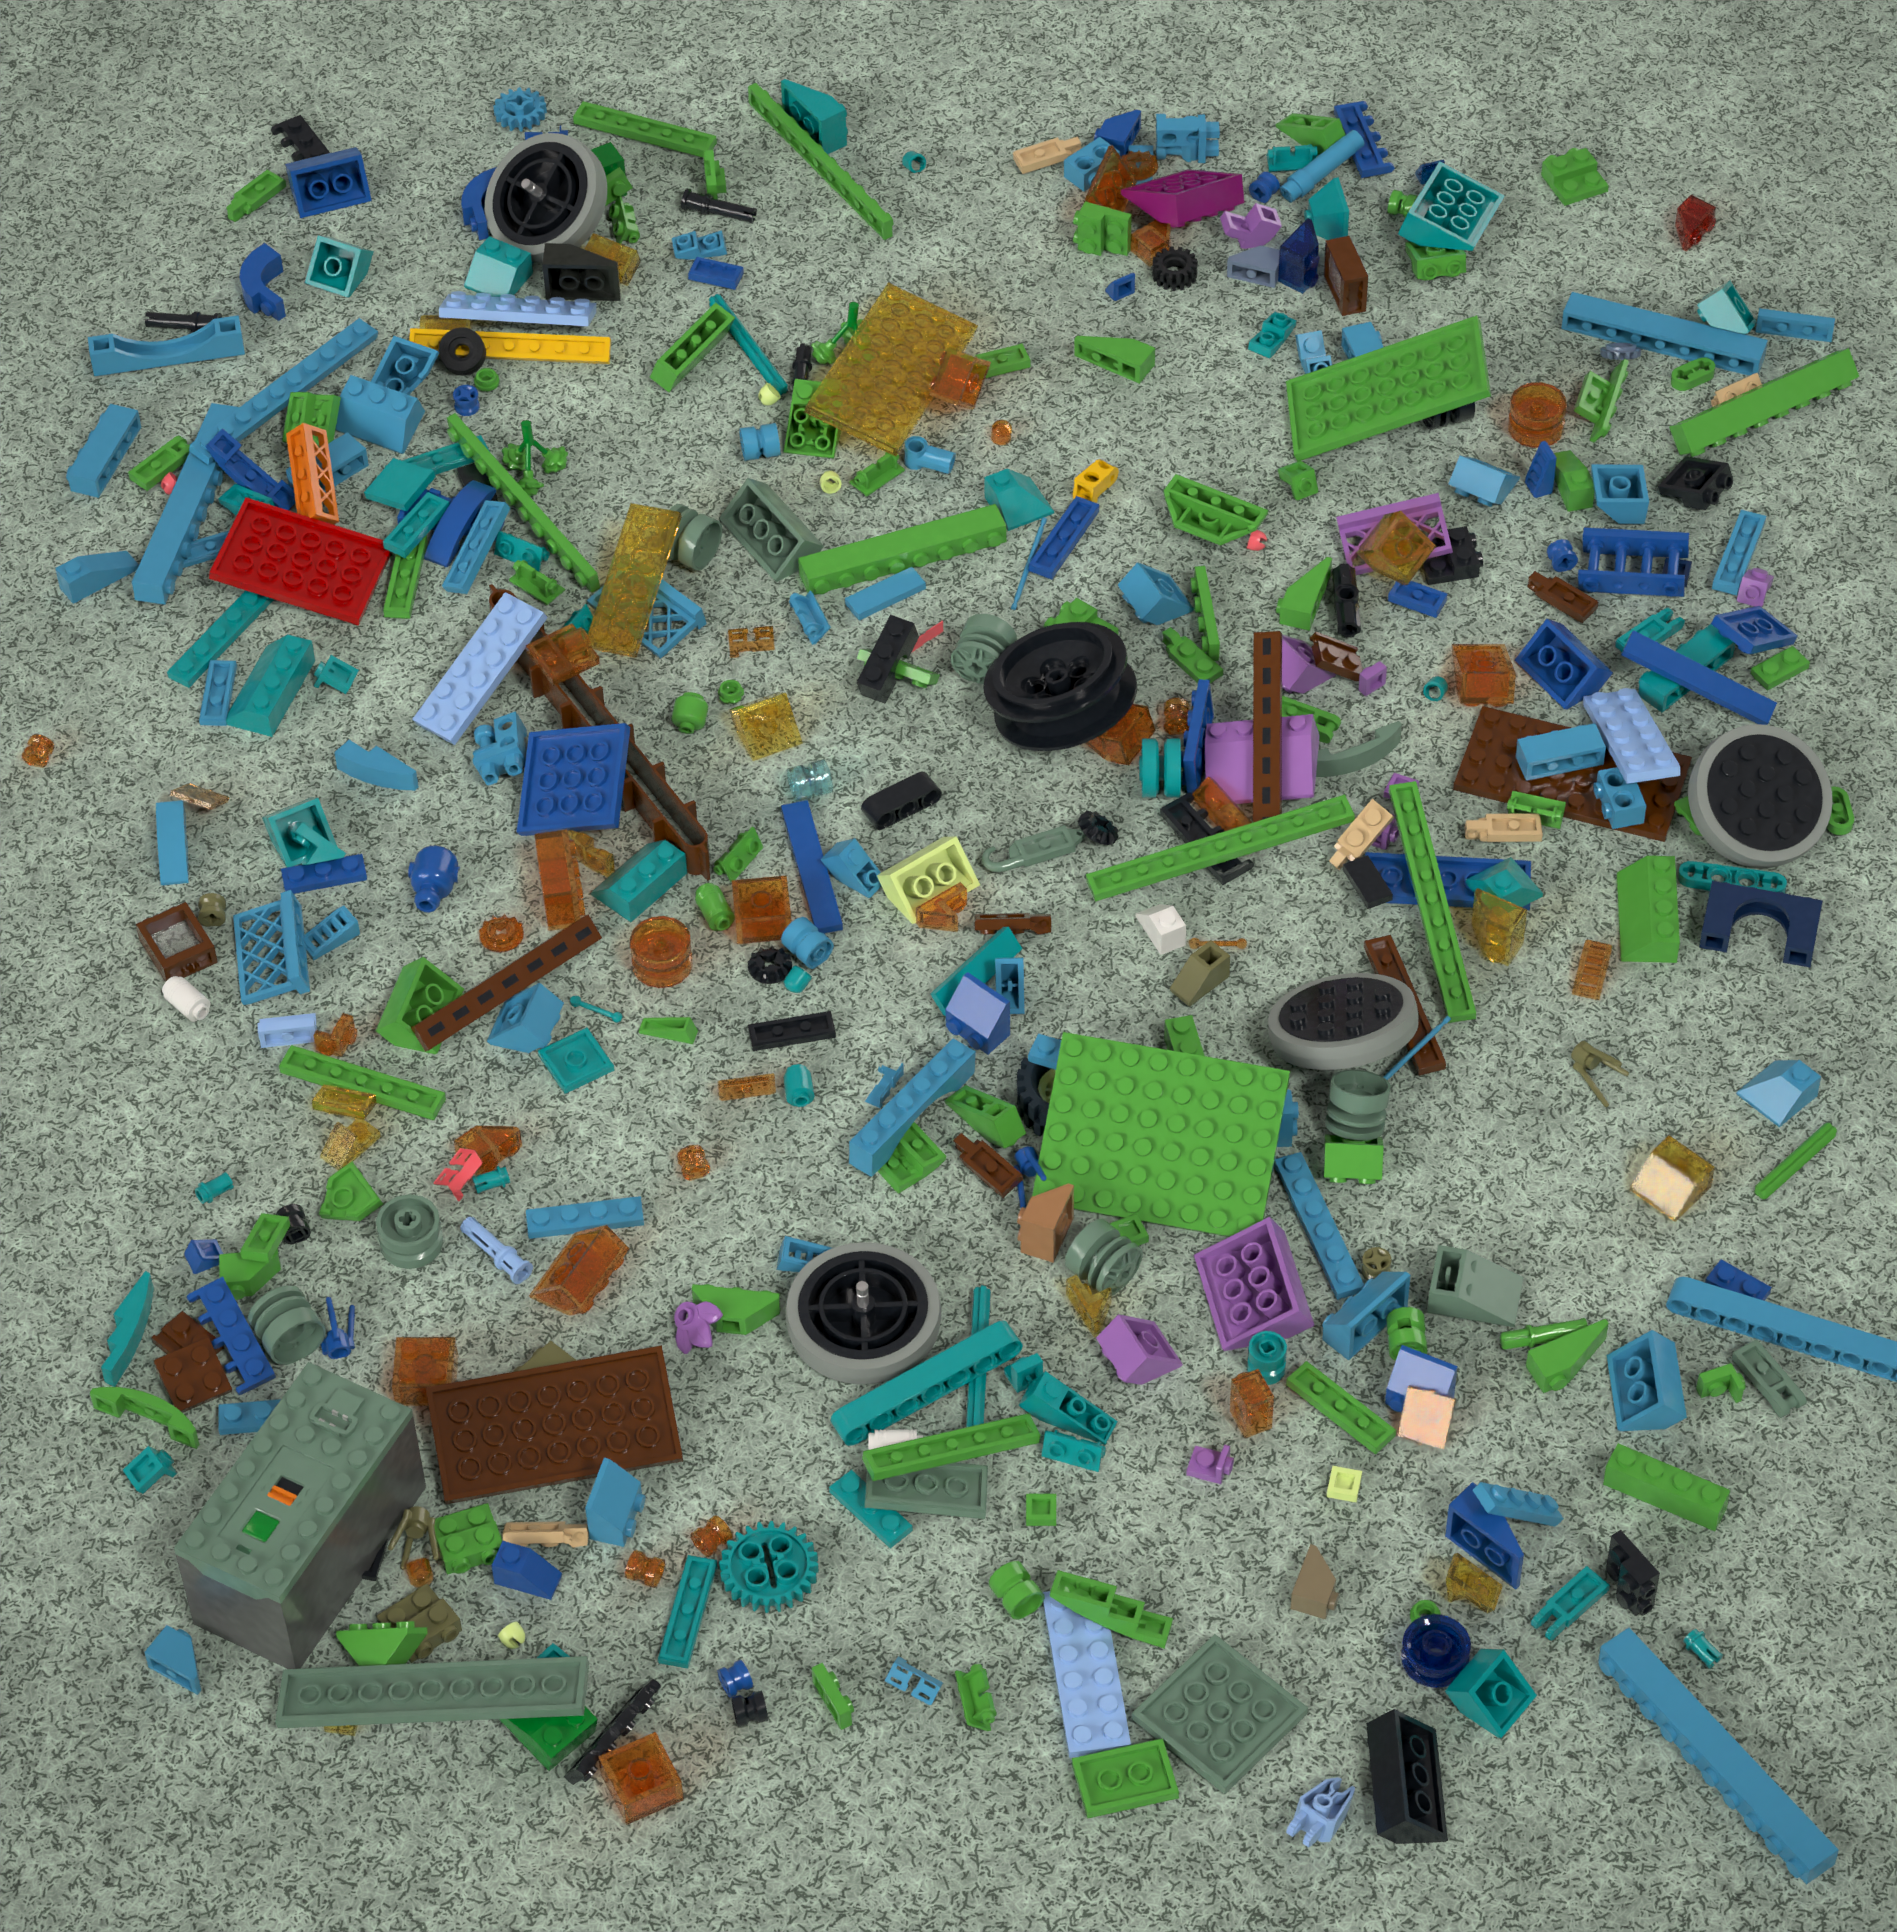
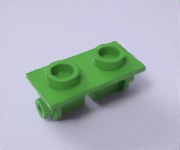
(623, 221)
(877, 474)
(535, 582)
(1550, 810)
(740, 855)
(977, 1707)

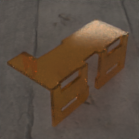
(754, 646)

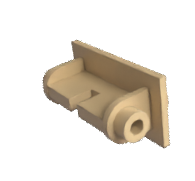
(1736, 389)

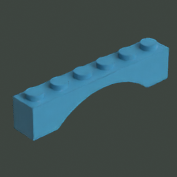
(215, 340)
(881, 1135)

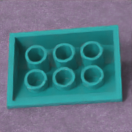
(1450, 211)

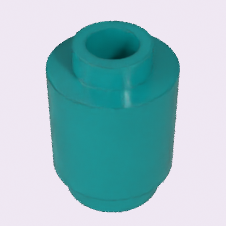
(798, 1085)

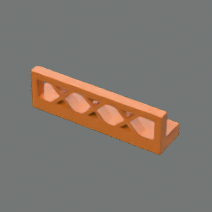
(307, 473)

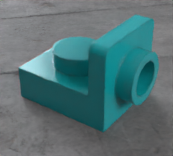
(336, 674)
(1024, 1371)
(149, 1468)

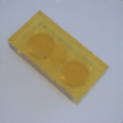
(344, 1102)

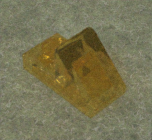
(348, 1143)
(1090, 1307)
(1471, 1582)

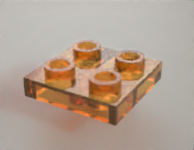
(563, 654)

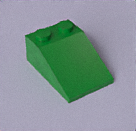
(552, 1737)

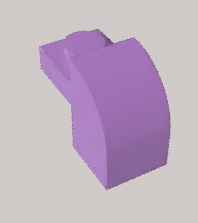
(1254, 229)

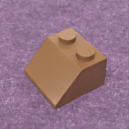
(1046, 1222)

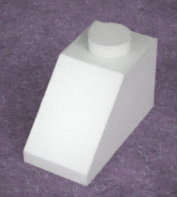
(1163, 927)

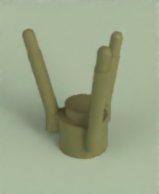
(1589, 1057)
(416, 1523)

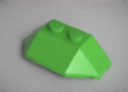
(1210, 512)

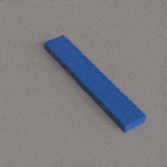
(1698, 678)
(811, 869)

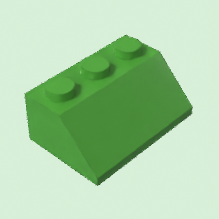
(416, 995)

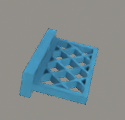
(675, 603)
(294, 949)

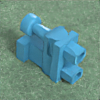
(1186, 137)
(505, 754)

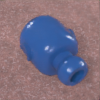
(433, 876)

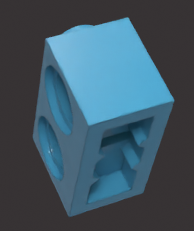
(1083, 165)
(1620, 801)

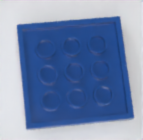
(573, 779)

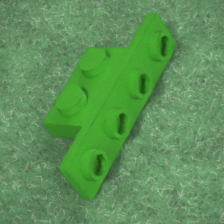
(1598, 399)

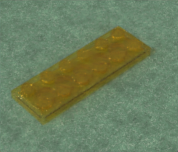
(633, 579)

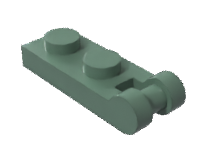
(1769, 1378)

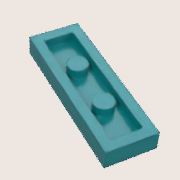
(416, 525)
(885, 1524)

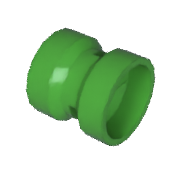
(1400, 203)

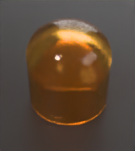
(1001, 432)
(419, 1572)

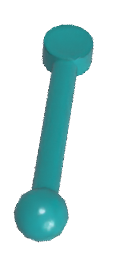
(576, 1001)

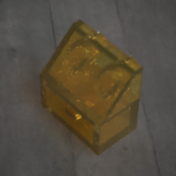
(1673, 1178)

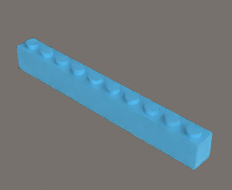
(180, 521)
(1717, 1756)

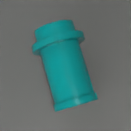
(491, 1179)
(207, 1191)
(1702, 1648)

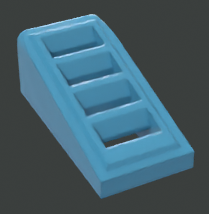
(334, 940)
(795, 1264)

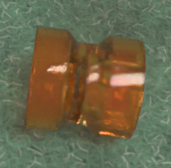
(1176, 716)
(711, 1535)
(645, 1568)

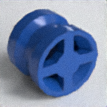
(1264, 187)
(466, 400)
(1562, 555)
(735, 1678)

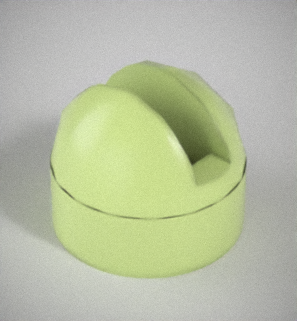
(768, 395)
(826, 485)
(511, 1634)

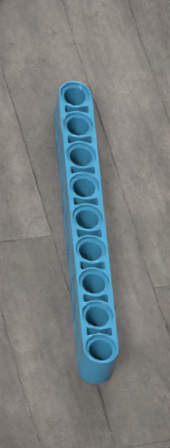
(1784, 1327)

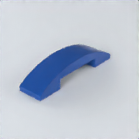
(247, 473)
(455, 522)

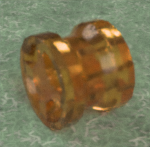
(38, 751)
(693, 1162)

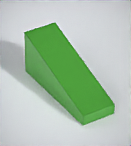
(671, 1028)

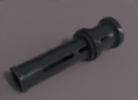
(707, 204)
(179, 321)

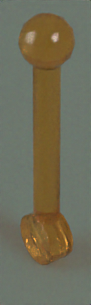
(1195, 943)

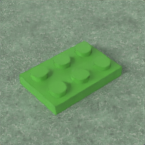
(1125, 1778)

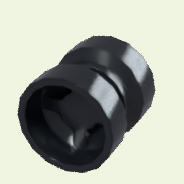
(299, 1228)
(749, 1709)

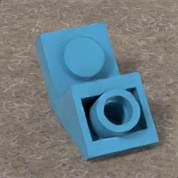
(1312, 351)

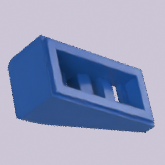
(1542, 471)

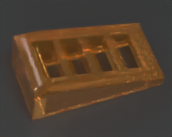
(1594, 953)

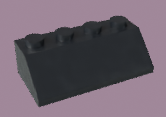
(1406, 1779)

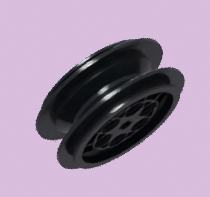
(1060, 686)

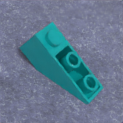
(1066, 1409)

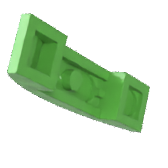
(117, 1399)

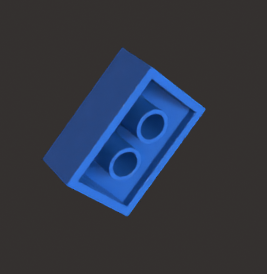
(328, 182)
(1562, 664)

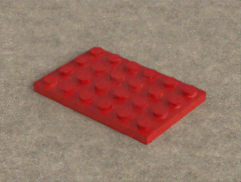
(301, 561)

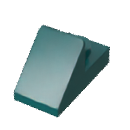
(321, 849)

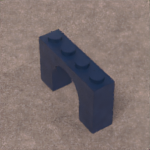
(1732, 902)

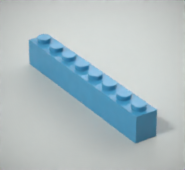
(1663, 333)

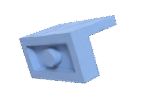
(287, 1030)

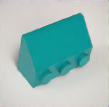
(642, 879)

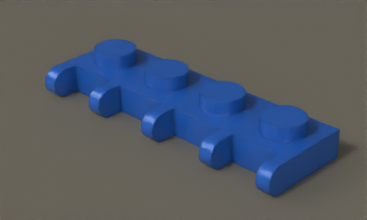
(1369, 157)
(234, 1334)

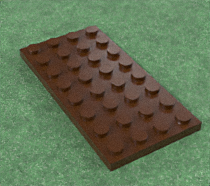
(1493, 773)
(553, 1424)

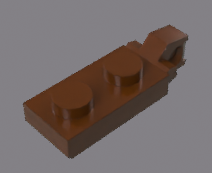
(1563, 596)
(1015, 921)
(988, 1165)

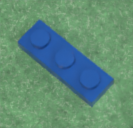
(324, 874)

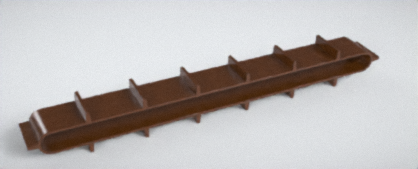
(652, 775)

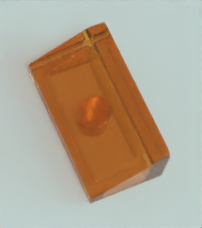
(746, 1087)

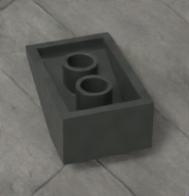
(579, 274)

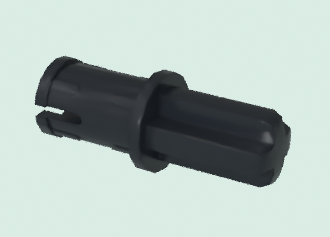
(802, 363)

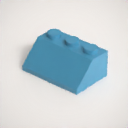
(378, 414)
(1366, 1313)
(1646, 1384)

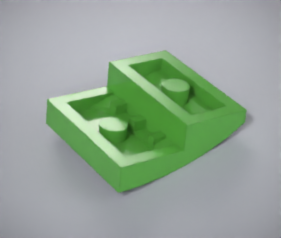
(313, 410)
(911, 1160)

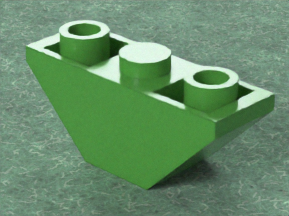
(740, 1308)
(382, 1643)

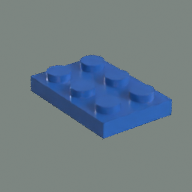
(1754, 630)

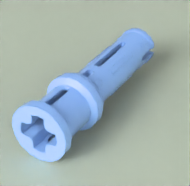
(504, 1256)

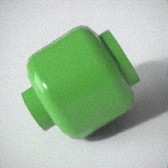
(689, 712)

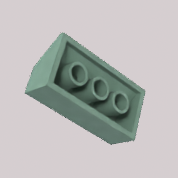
(769, 529)

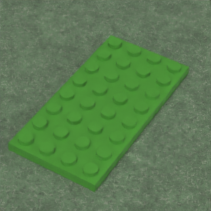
(1388, 388)

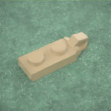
(1045, 154)
(1505, 828)
(1361, 834)
(545, 1533)

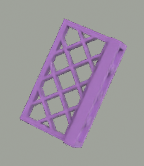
(1416, 509)

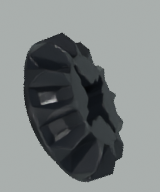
(1098, 828)
(770, 974)

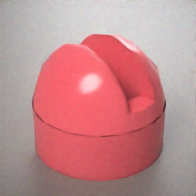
(168, 483)
(1254, 541)

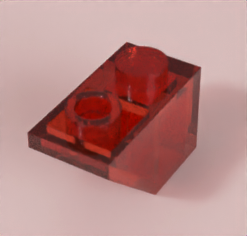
(1693, 220)

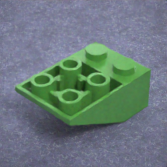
(804, 432)

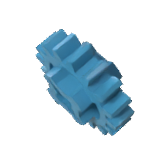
(520, 109)

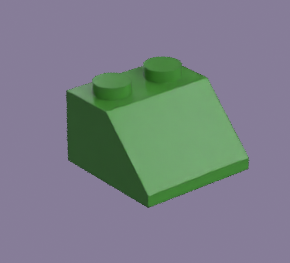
(1353, 1159)

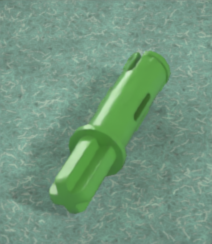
(1540, 1334)

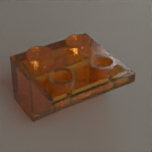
(1125, 738)

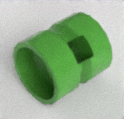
(1406, 1328)
(1019, 1592)

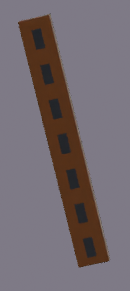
(1267, 725)
(506, 983)

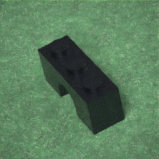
(879, 671)

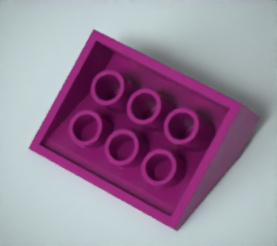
(1187, 195)

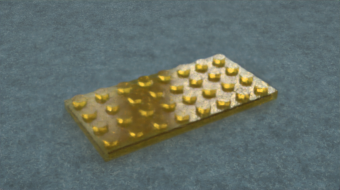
(887, 369)

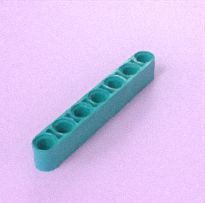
(926, 1382)

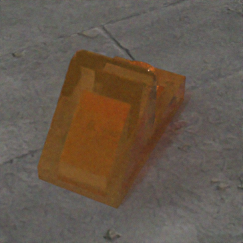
(942, 910)

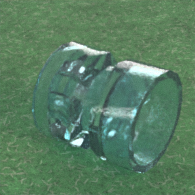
(809, 780)

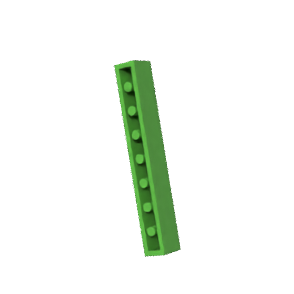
(1763, 402)
(902, 550)

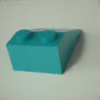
(816, 114)

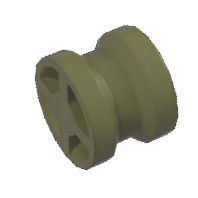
(211, 909)
(1378, 1257)

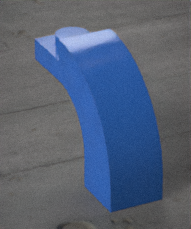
(474, 203)
(255, 273)

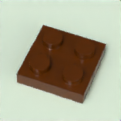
(193, 1375)

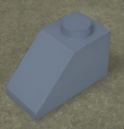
(1255, 265)

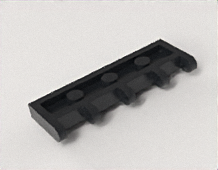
(301, 137)
(1191, 826)
(620, 1725)

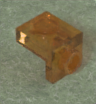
(339, 1039)

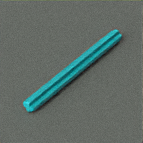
(752, 349)
(977, 1387)

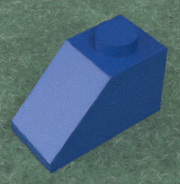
(1120, 130)
(524, 1571)

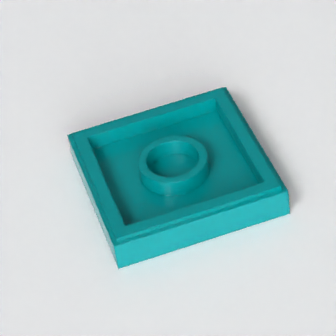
(399, 484)
(576, 1060)

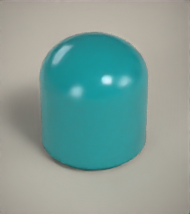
(909, 157)
(1436, 681)
(797, 980)

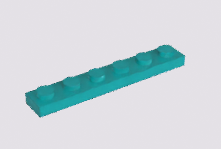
(218, 638)

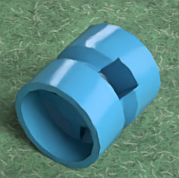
(759, 441)
(805, 942)

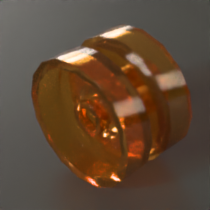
(1537, 414)
(661, 952)

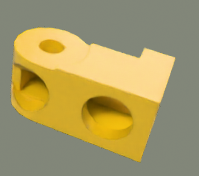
(1095, 480)

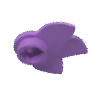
(696, 1328)

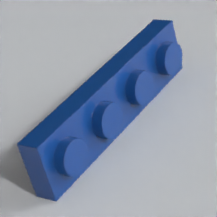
(1063, 537)

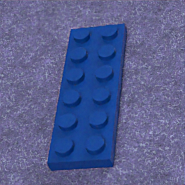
(1453, 874)

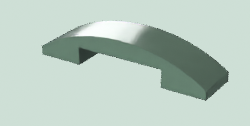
(1361, 755)

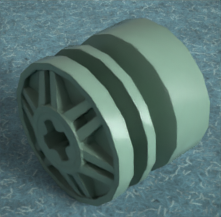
(695, 538)
(979, 645)
(1357, 1104)
(1103, 1257)
(286, 1324)

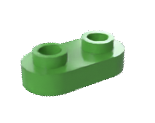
(1840, 813)

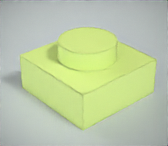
(1344, 1484)

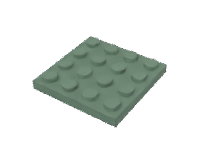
(1219, 1713)

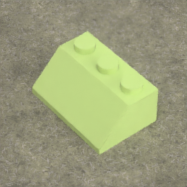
(927, 875)

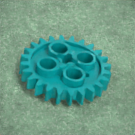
(740, 1572)

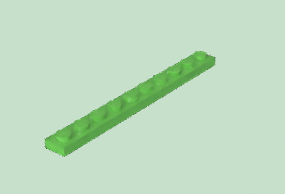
(821, 161)
(525, 506)
(1220, 847)
(1432, 902)

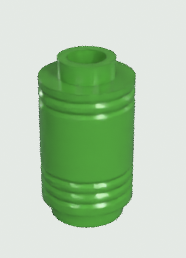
(714, 907)

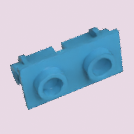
(810, 616)

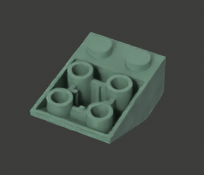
(1473, 1288)

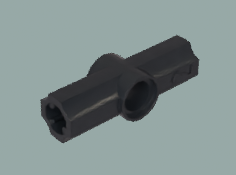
(1346, 600)

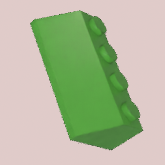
(1648, 910)

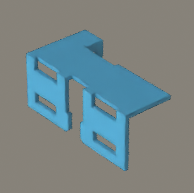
(888, 1081)
(904, 1678)

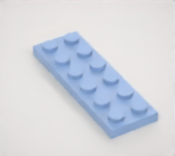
(514, 309)
(479, 668)
(1631, 736)
(1086, 1681)

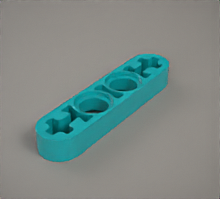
(1730, 873)

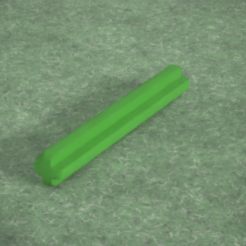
(1795, 1161)

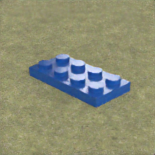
(1194, 740)

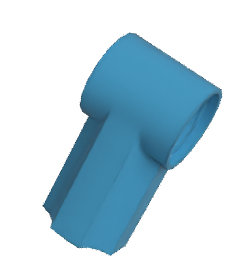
(920, 454)

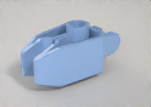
(1321, 1811)

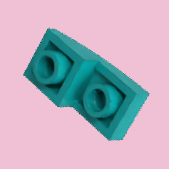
(1273, 334)

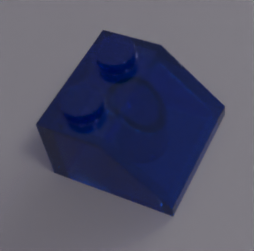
(1299, 258)

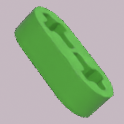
(1692, 373)

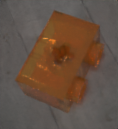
(1251, 1403)

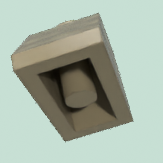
(1315, 1586)

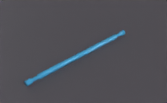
(1026, 570)
(1416, 1048)

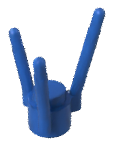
(1027, 1164)
(338, 1343)

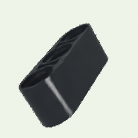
(901, 800)

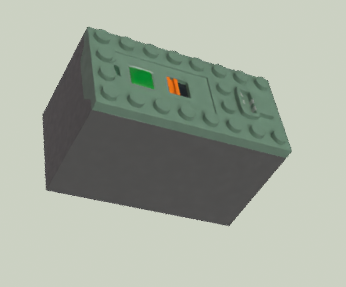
(301, 1517)

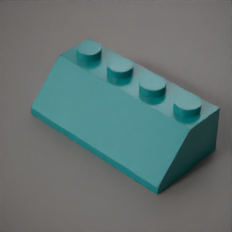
(272, 685)

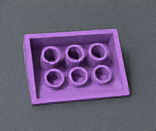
(1231, 757)
(1253, 1285)

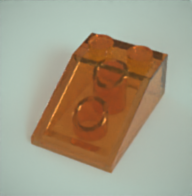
(1483, 674)

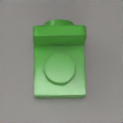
(1301, 479)
(1719, 1380)

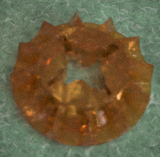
(1148, 164)
(501, 942)

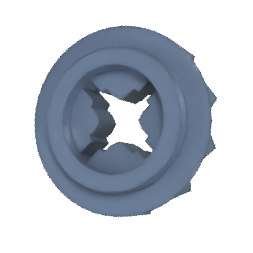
(1620, 351)

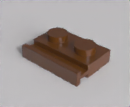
(1336, 656)
(180, 1333)

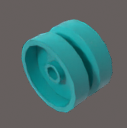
(1160, 767)

